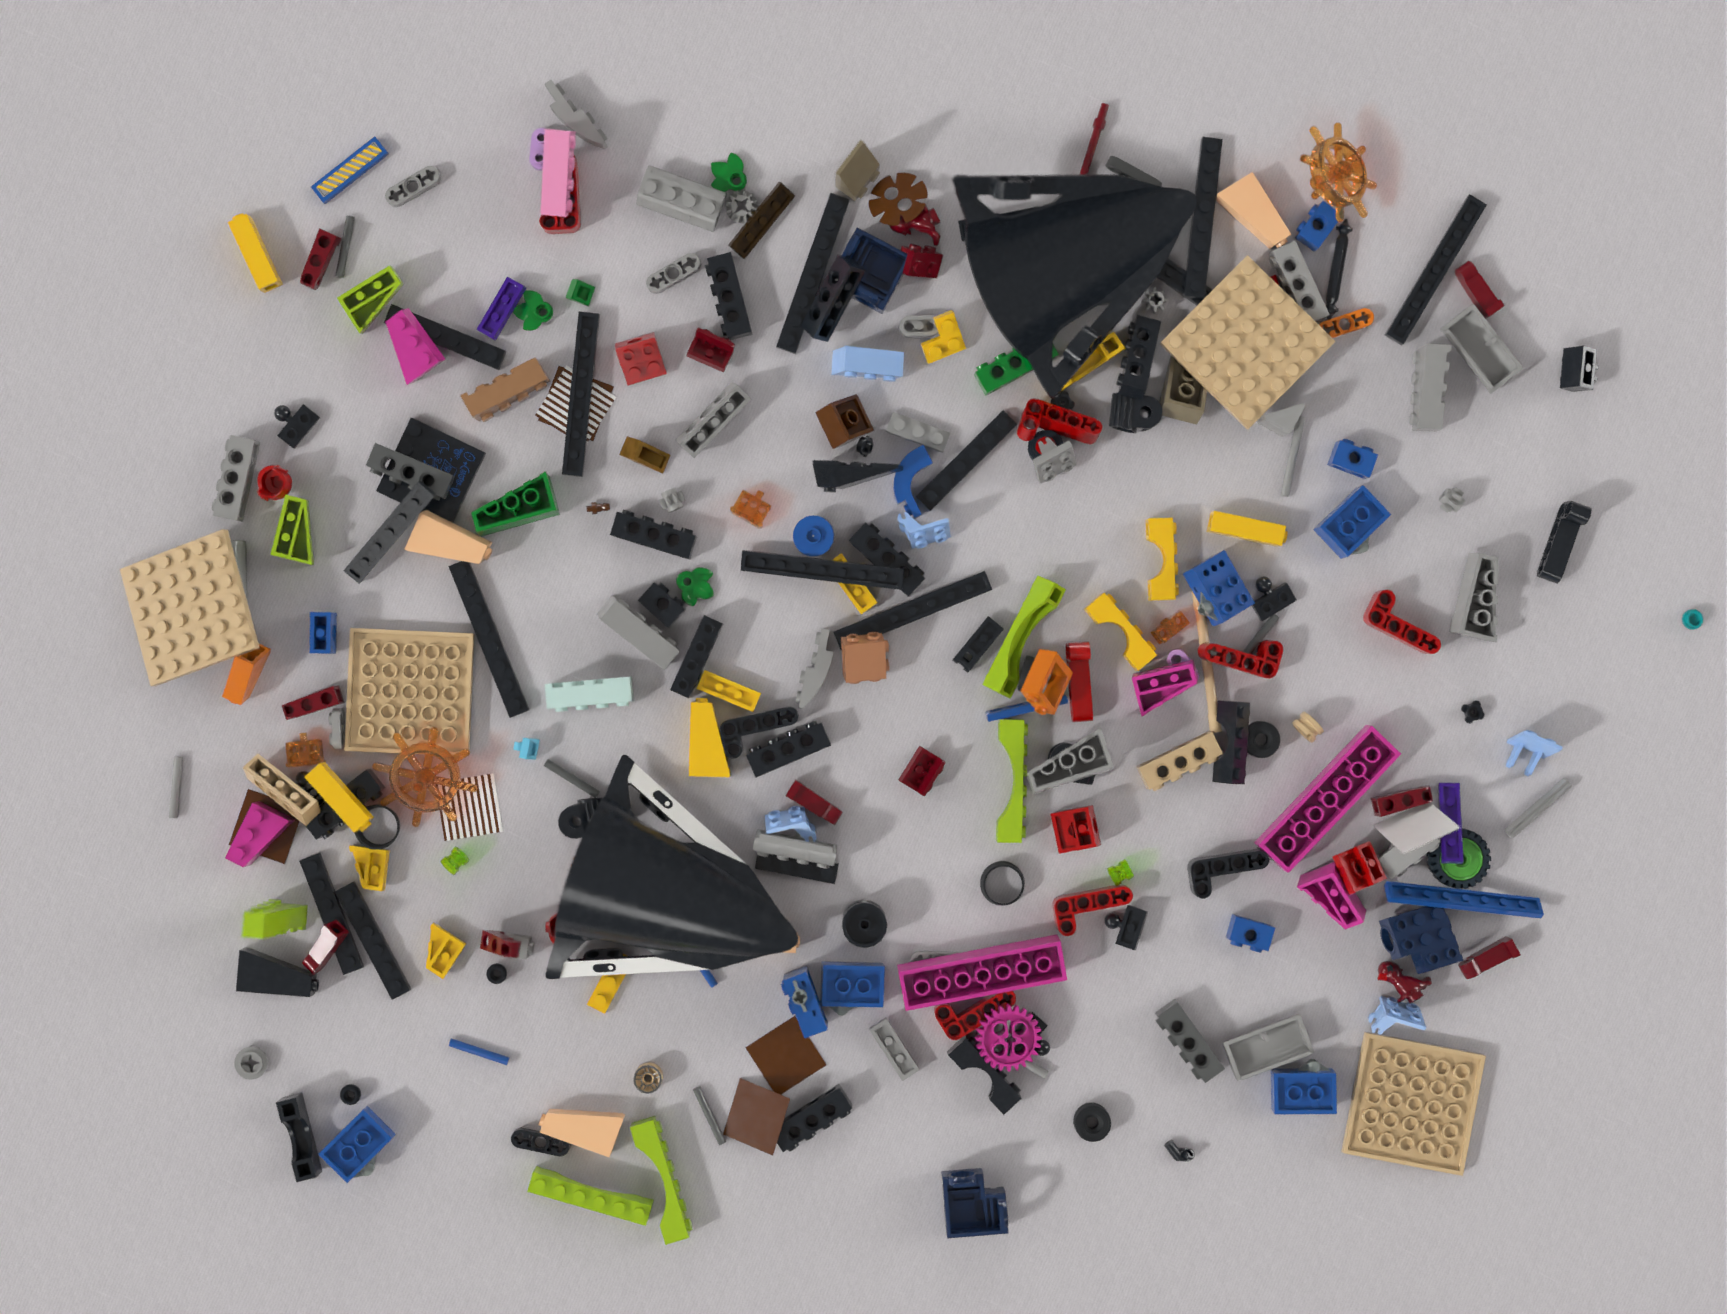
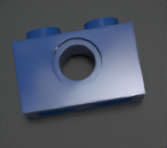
(1308, 234)
(1365, 459)
(323, 632)
(1262, 933)

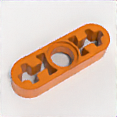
(1356, 314)

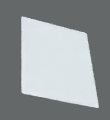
(1416, 827)

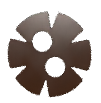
(905, 190)

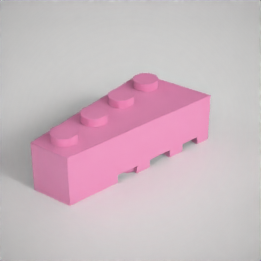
(557, 172)

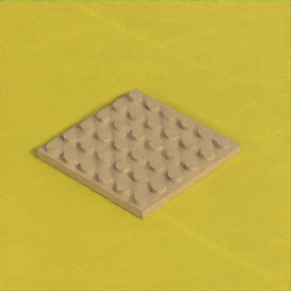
(1247, 342)
(189, 608)
(406, 687)
(1413, 1103)

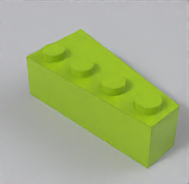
(273, 919)

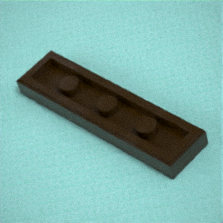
(761, 220)

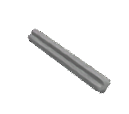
(1538, 808)

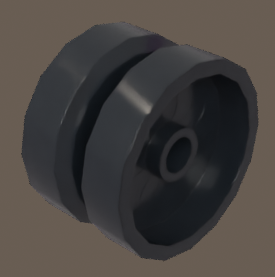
(864, 911)

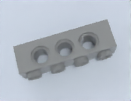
(1301, 273)
(713, 419)
(240, 489)

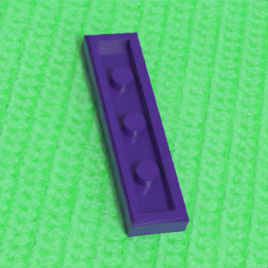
(1451, 806)

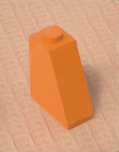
(244, 674)

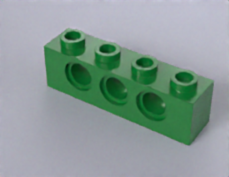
(990, 383)

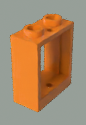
(1046, 663)

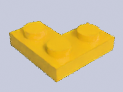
(948, 341)

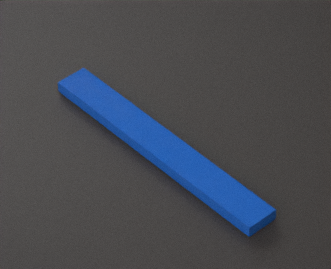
(1463, 899)

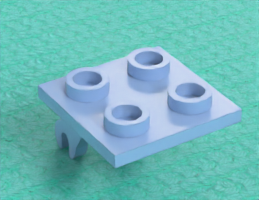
(923, 535)
(1539, 746)
(792, 818)
(1391, 1012)

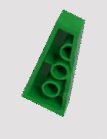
(522, 506)

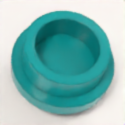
(1692, 619)

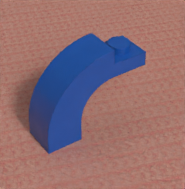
(912, 464)

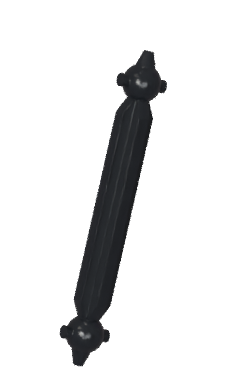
(1337, 267)

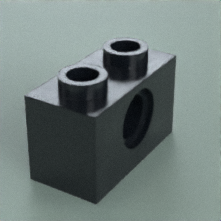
(650, 601)

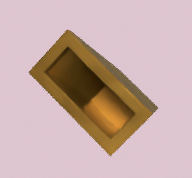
(644, 454)

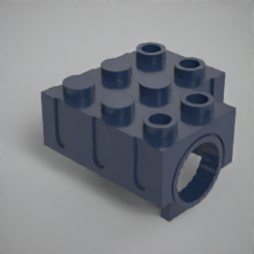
(882, 269)
(1424, 936)
(972, 1208)

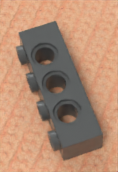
(381, 454)
(1211, 1065)

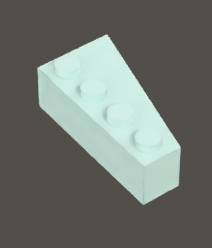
(589, 692)

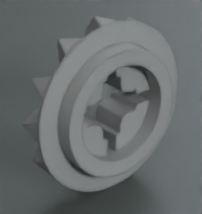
(731, 206)
(245, 1069)

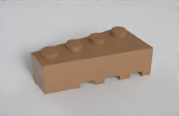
(506, 390)

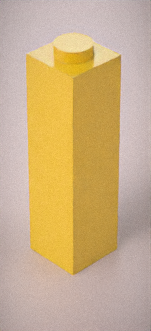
(255, 252)
(1247, 528)
(339, 797)

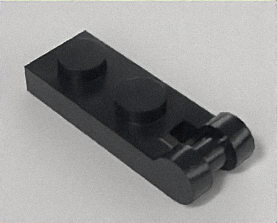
(978, 643)

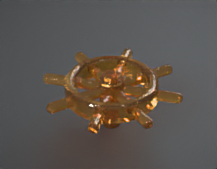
(1338, 172)
(424, 777)

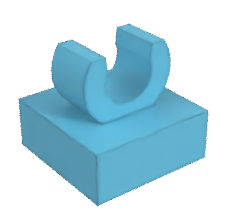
(528, 748)

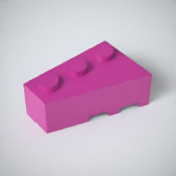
(412, 346)
(1163, 683)
(256, 833)
(1330, 892)

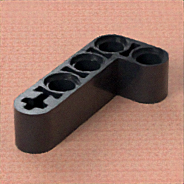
(1561, 540)
(760, 726)
(1227, 868)

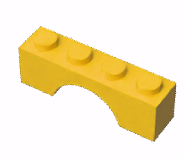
(1104, 352)
(1161, 533)
(1137, 650)

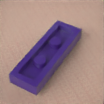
(501, 308)

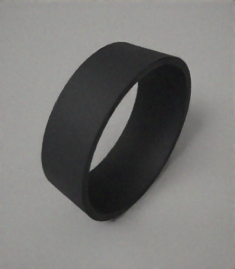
(361, 838)
(993, 866)

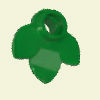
(727, 172)
(530, 310)
(697, 587)

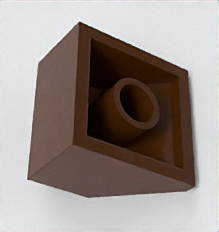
(844, 421)

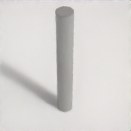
(175, 789)

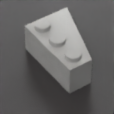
(1396, 863)

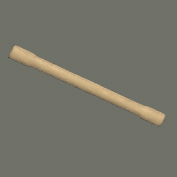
(1214, 726)

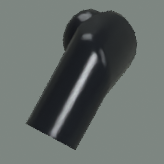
(1179, 1154)

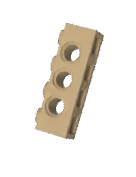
(1205, 741)
(282, 789)

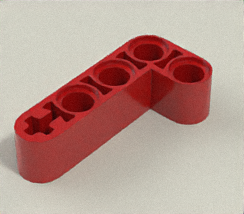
(560, 226)
(1084, 430)
(1403, 626)
(1238, 658)
(1079, 686)
(1092, 904)
(977, 1009)

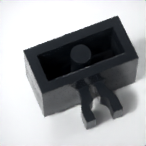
(1578, 368)

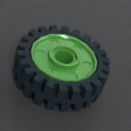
(1464, 875)

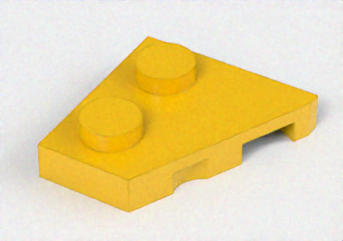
(371, 866)
(442, 950)

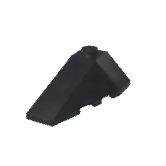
(840, 475)

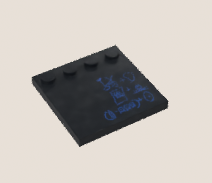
(440, 452)

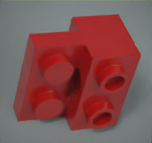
(640, 358)
(1084, 825)
(1359, 867)

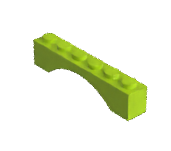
(1040, 601)
(1009, 824)
(648, 1139)
(615, 1204)

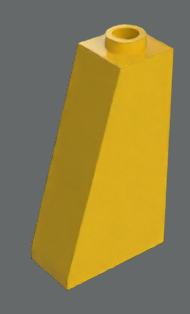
(706, 746)

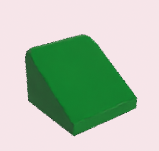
(580, 292)

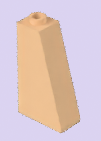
(1254, 210)
(445, 539)
(585, 1129)

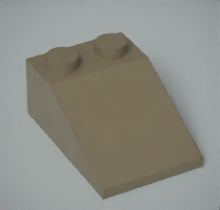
(857, 172)
(1182, 394)

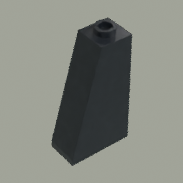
(270, 975)

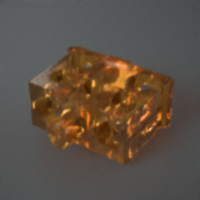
(749, 514)
(1169, 627)
(304, 758)

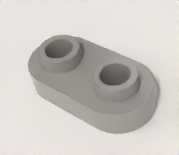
(919, 326)
(337, 720)

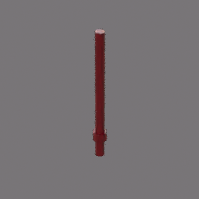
(1098, 125)

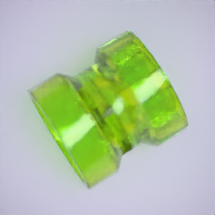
(455, 860)
(1120, 872)

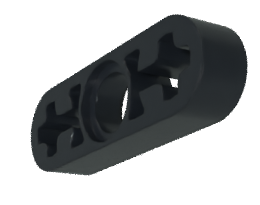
(533, 1147)

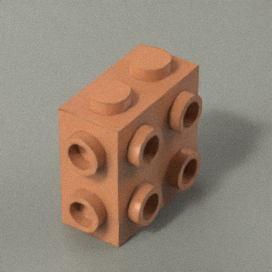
(864, 657)

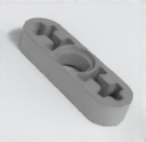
(421, 189)
(689, 271)

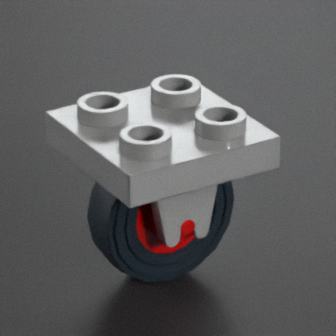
(1050, 455)

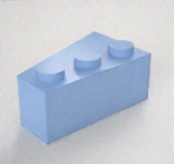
(867, 363)

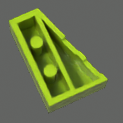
(370, 297)
(294, 531)

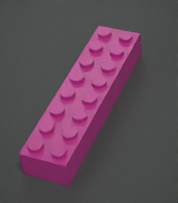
(1327, 798)
(982, 972)

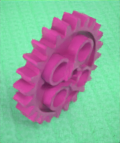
(1026, 1036)

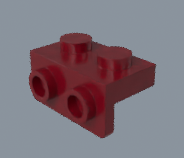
(922, 261)
(711, 349)
(922, 771)

